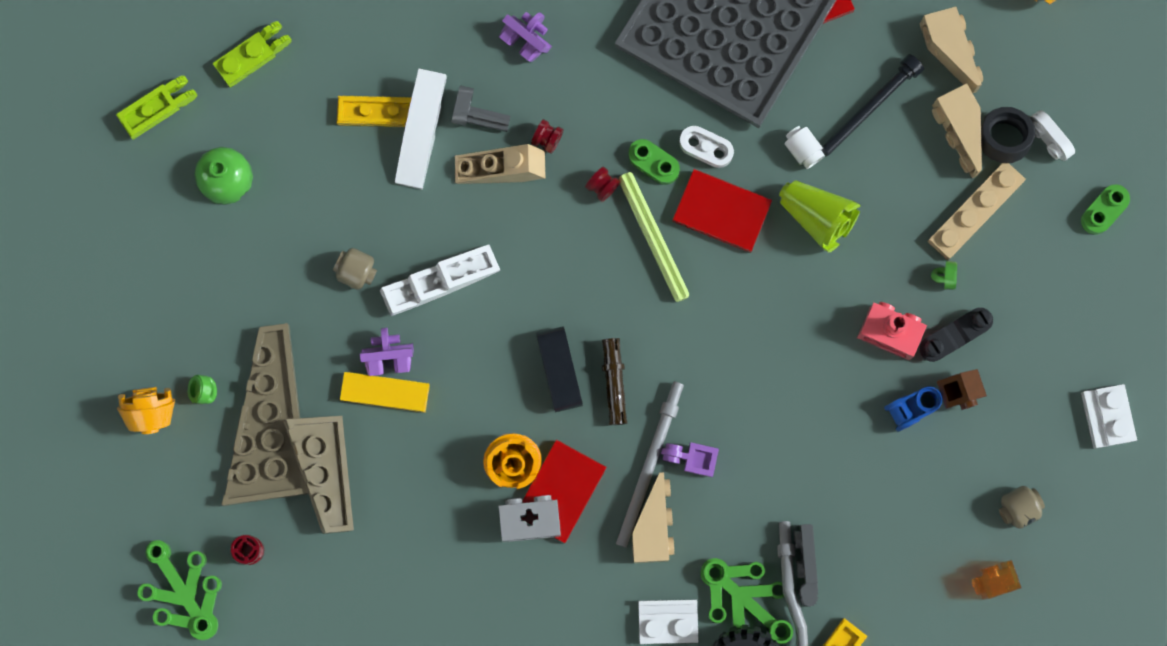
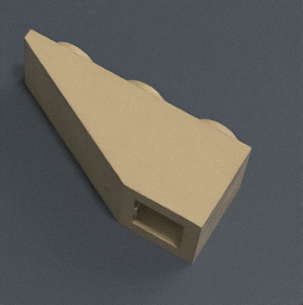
(948, 43)
(962, 121)
(501, 165)
(651, 534)

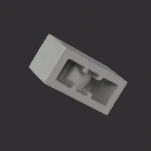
(517, 530)

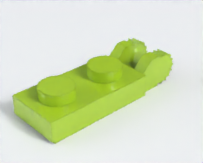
(251, 54)
(155, 107)

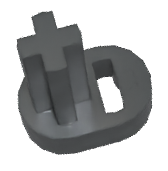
(465, 113)

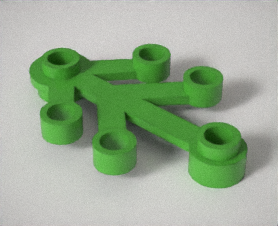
(184, 593)
(742, 596)

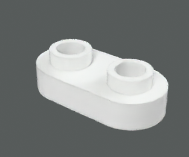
(1056, 141)
(707, 146)

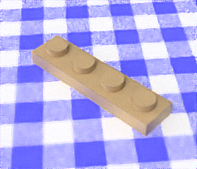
(976, 210)

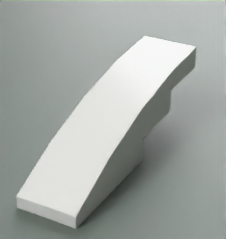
(420, 129)
(440, 280)

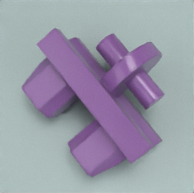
(515, 28)
(374, 356)

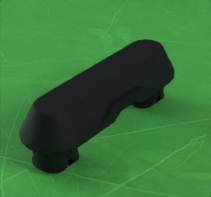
(956, 334)

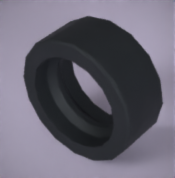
(1013, 117)

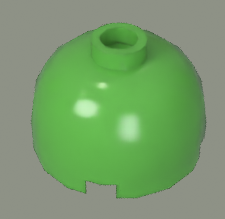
(223, 175)

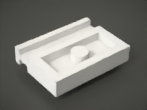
(1109, 416)
(668, 621)

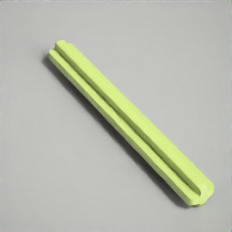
(653, 237)

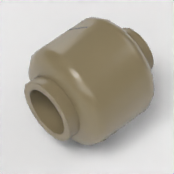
(355, 268)
(1021, 507)

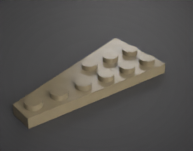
(263, 455)

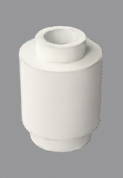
(804, 147)

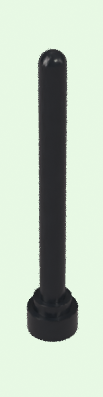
(909, 68)

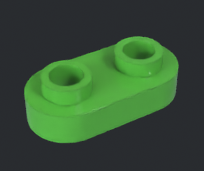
(653, 161)
(1106, 208)

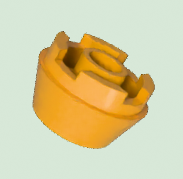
(146, 410)
(512, 461)

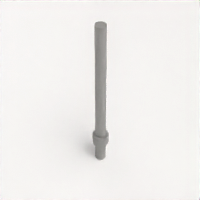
(668, 410)

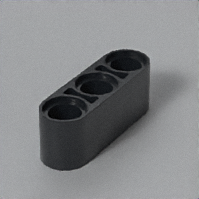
(559, 369)

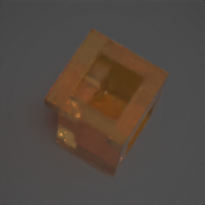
(996, 580)

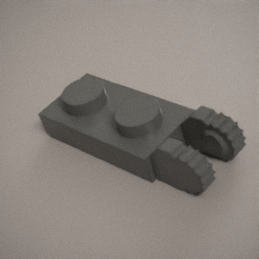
(807, 565)

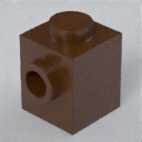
(962, 389)

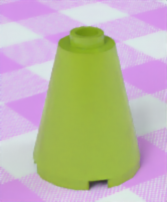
(820, 212)

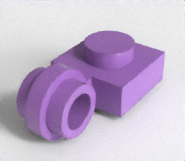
(699, 458)

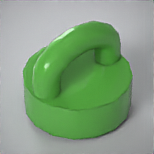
(950, 277)
(202, 389)

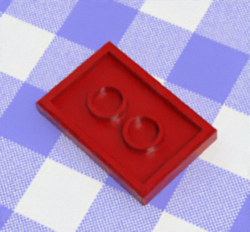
(722, 210)
(569, 480)

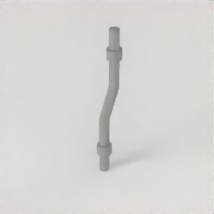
(786, 552)

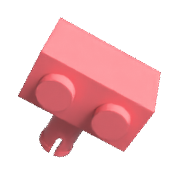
(892, 330)

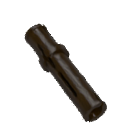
(614, 381)

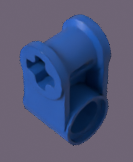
(909, 410)

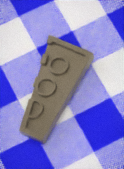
(323, 464)

